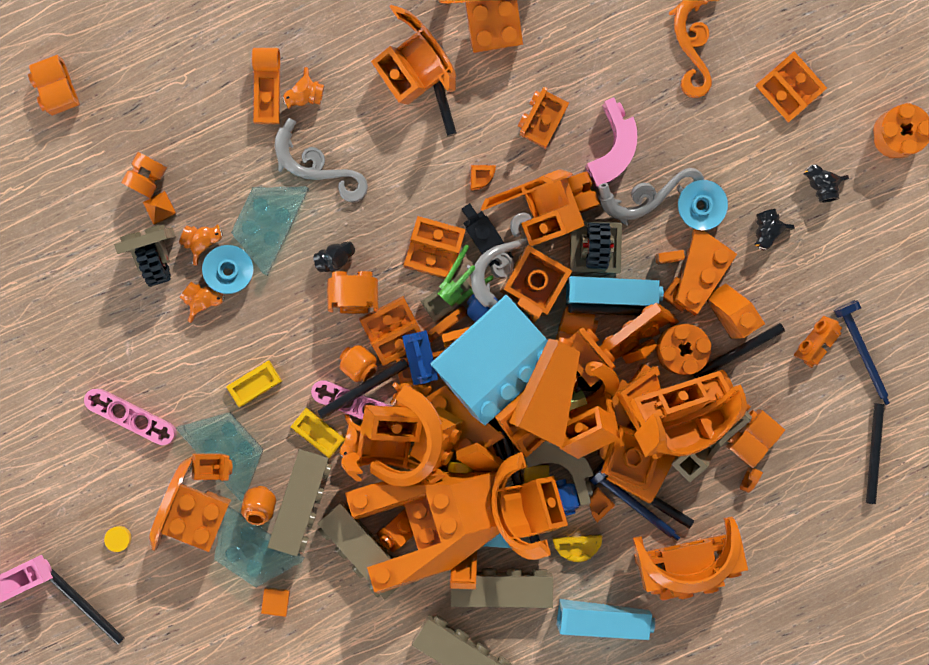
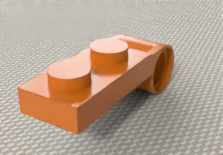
(266, 85)

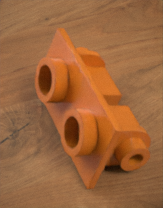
(824, 332)

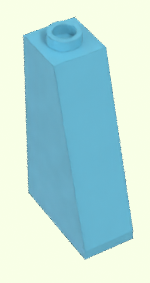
(613, 291)
(603, 620)

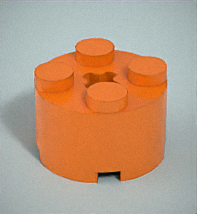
(890, 125)
(352, 292)
(697, 345)

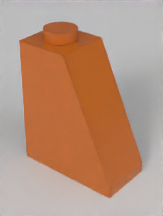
(734, 312)

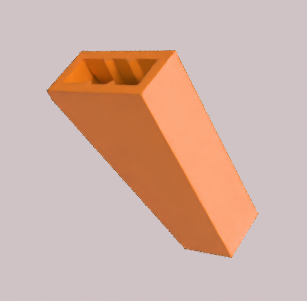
(549, 392)

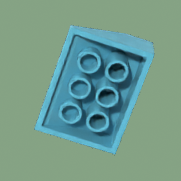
(492, 360)

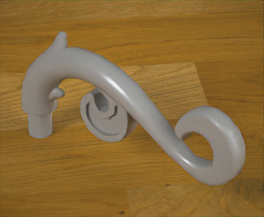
(282, 145)
(640, 191)
(498, 253)

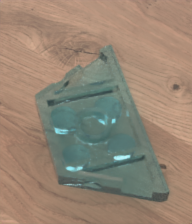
(266, 222)
(226, 436)
(245, 551)

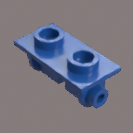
(419, 357)

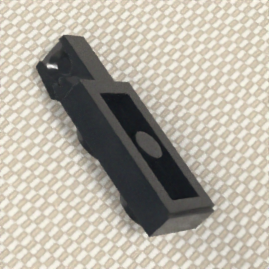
(482, 231)

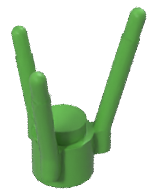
(452, 292)

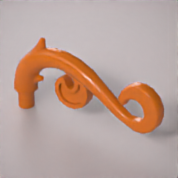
(688, 44)

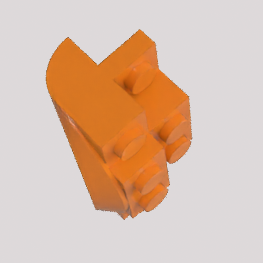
(677, 422)
(692, 565)

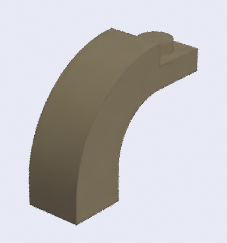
(695, 464)
(577, 468)

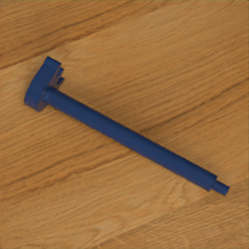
(845, 311)
(599, 477)

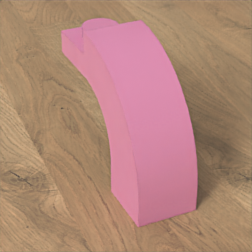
(623, 149)
(24, 577)

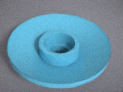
(714, 205)
(227, 258)

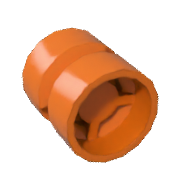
(140, 183)
(581, 189)

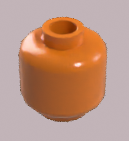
(358, 363)
(258, 505)

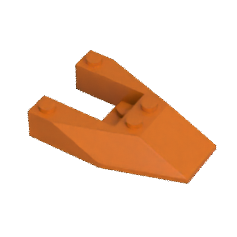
(445, 518)

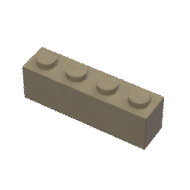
(298, 503)
(354, 542)
(507, 590)
(452, 646)

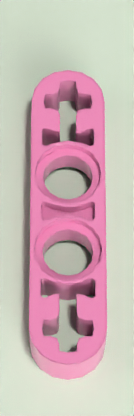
(357, 407)
(130, 416)

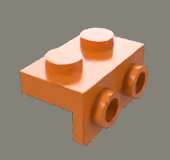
(543, 117)

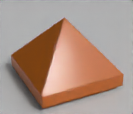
(159, 207)

